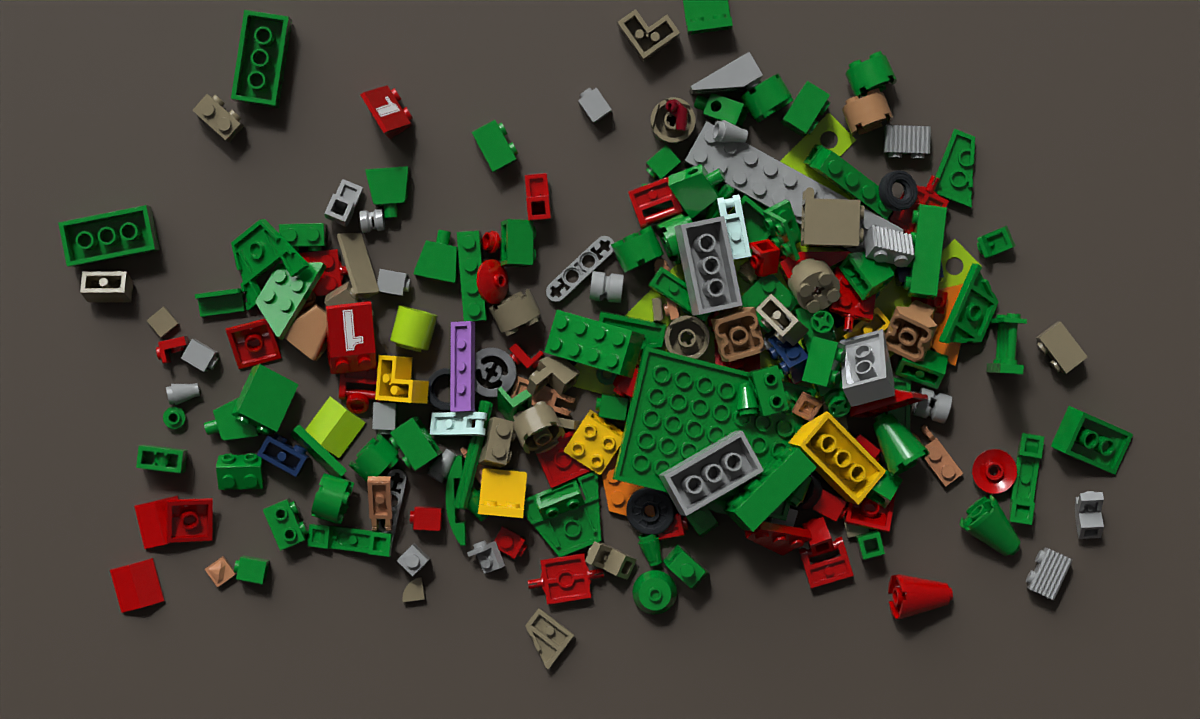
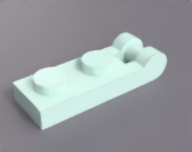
(735, 226)
(458, 424)

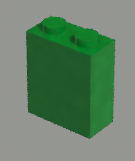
(264, 400)

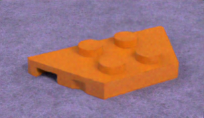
(949, 349)
(619, 492)

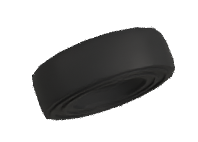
(886, 194)

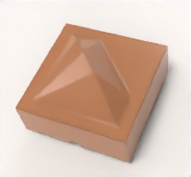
(807, 406)
(220, 571)

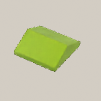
(335, 427)

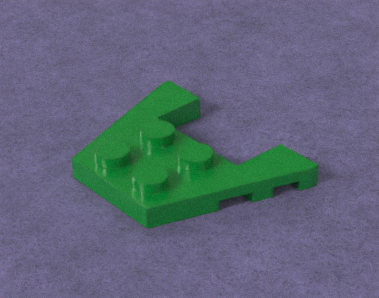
(257, 252)
(572, 528)

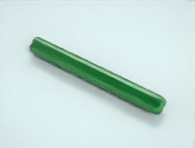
(471, 461)

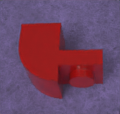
(537, 196)

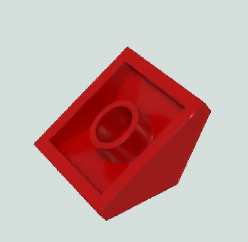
(253, 343)
(870, 515)
(189, 520)
(152, 522)
(137, 585)

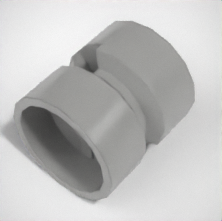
(606, 287)
(940, 407)

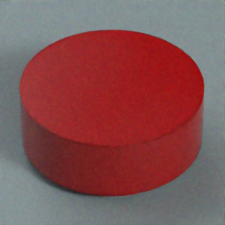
(357, 403)

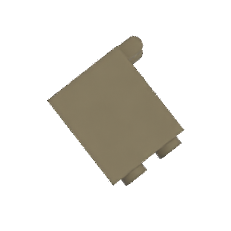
(830, 222)

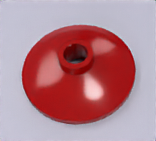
(492, 281)
(1005, 474)

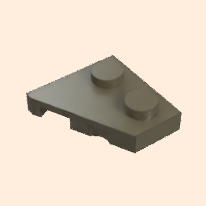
(548, 636)

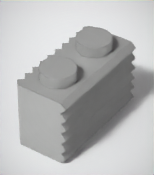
(906, 140)
(889, 246)
(1048, 573)

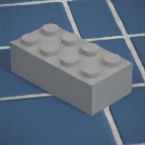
(708, 265)
(711, 473)

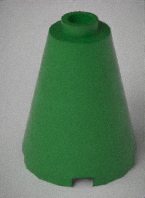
(897, 444)
(991, 526)

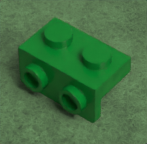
(239, 471)
(559, 499)

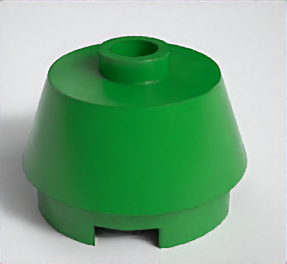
(654, 592)

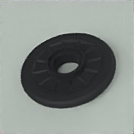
(636, 511)

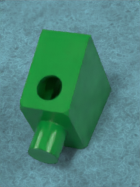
(730, 111)
(389, 188)
(695, 188)
(438, 259)
(866, 274)
(228, 425)
(702, 521)
(685, 567)

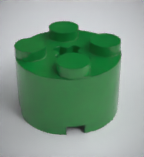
(870, 74)
(767, 98)
(668, 236)
(637, 249)
(375, 458)
(332, 498)

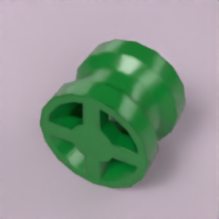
(824, 320)
(837, 403)

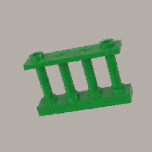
(1006, 344)

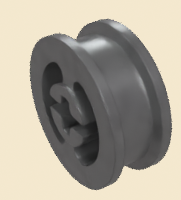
(507, 381)

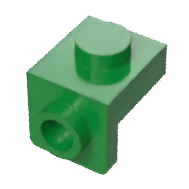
(995, 242)

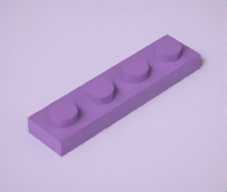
(462, 367)

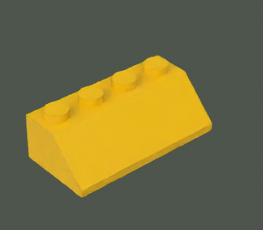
(838, 457)

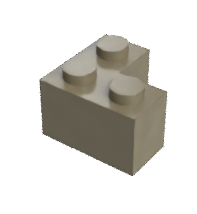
(647, 39)

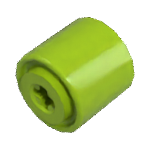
(413, 328)

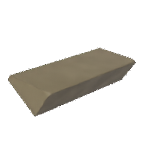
(358, 264)

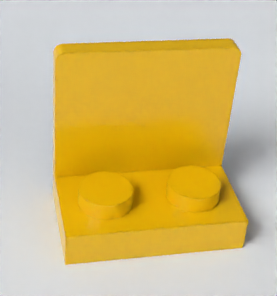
(594, 442)
(502, 493)

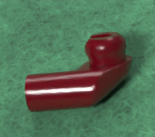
(680, 112)

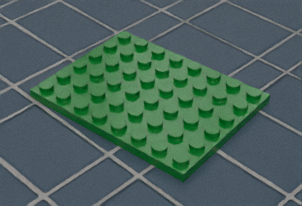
(687, 406)

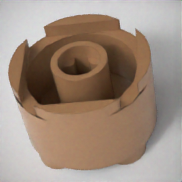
(867, 112)

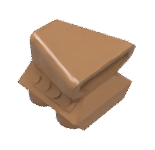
(911, 331)
(309, 332)
(737, 333)

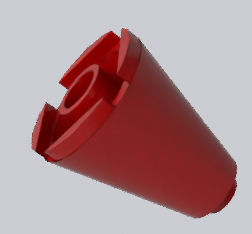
(916, 595)

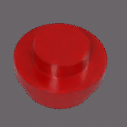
(491, 241)

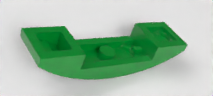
(1024, 487)
(458, 528)
(350, 539)

